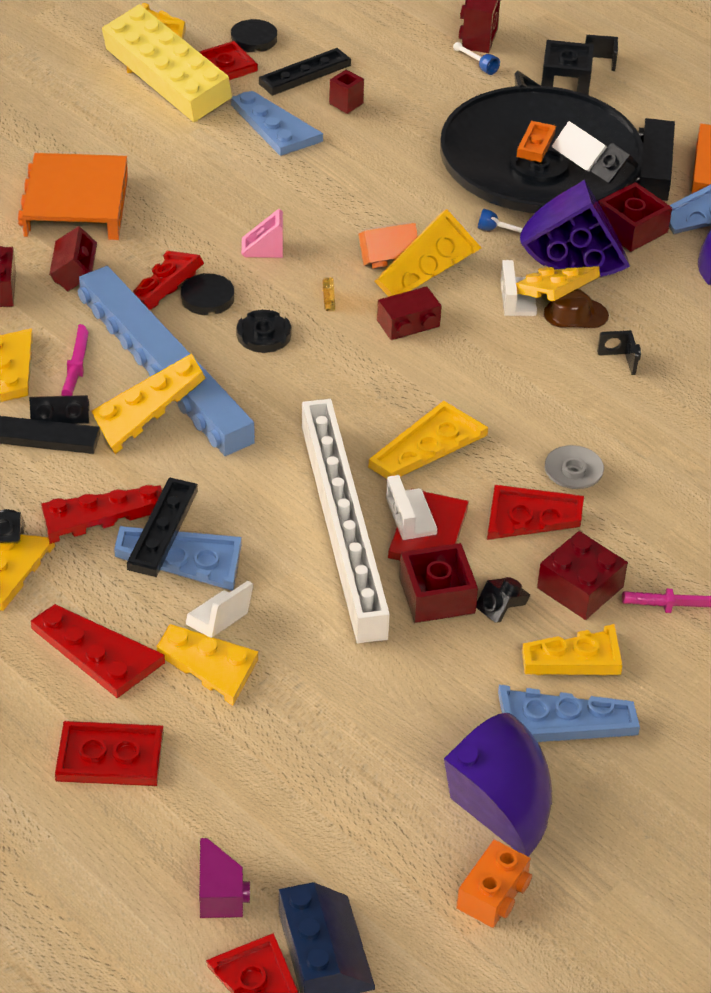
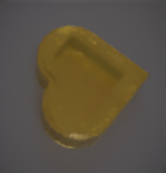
(328, 293)

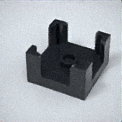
(568, 60)

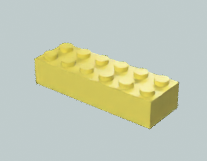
(167, 63)

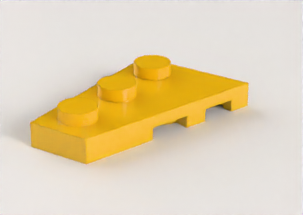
(15, 364)
(17, 562)
(580, 655)
(212, 660)

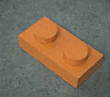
(536, 141)

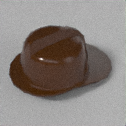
(576, 311)

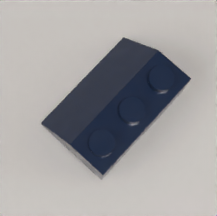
(323, 940)

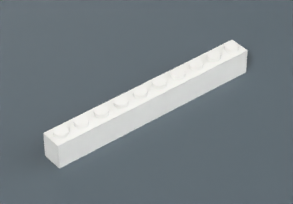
(345, 522)

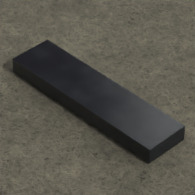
(304, 71)
(48, 434)
(162, 527)

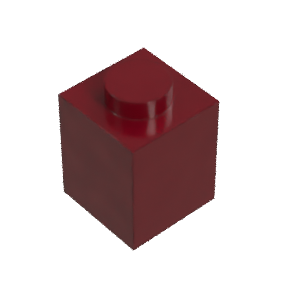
(346, 91)

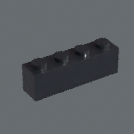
(657, 156)

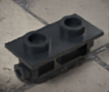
(60, 409)

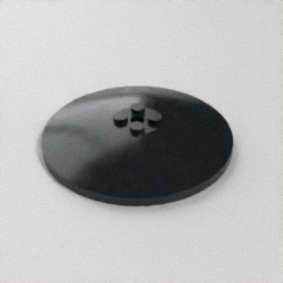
(484, 136)

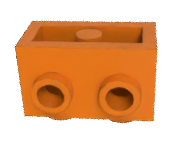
(385, 243)
(494, 883)

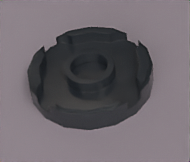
(254, 35)
(207, 293)
(263, 331)

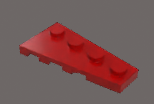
(102, 509)
(98, 651)

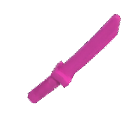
(75, 365)
(667, 600)

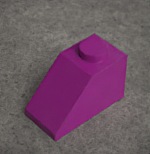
(221, 883)

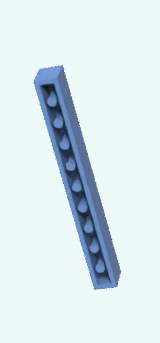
(157, 349)

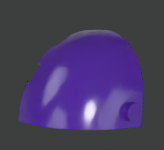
(574, 234)
(503, 781)

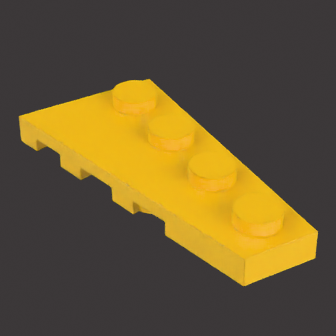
(431, 253)
(132, 409)
(428, 439)

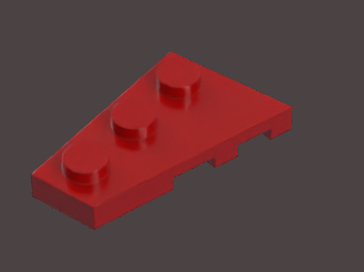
(167, 277)
(532, 511)
(254, 968)

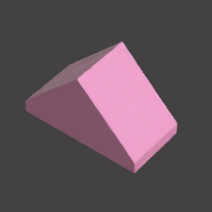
(265, 238)

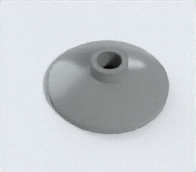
(574, 467)

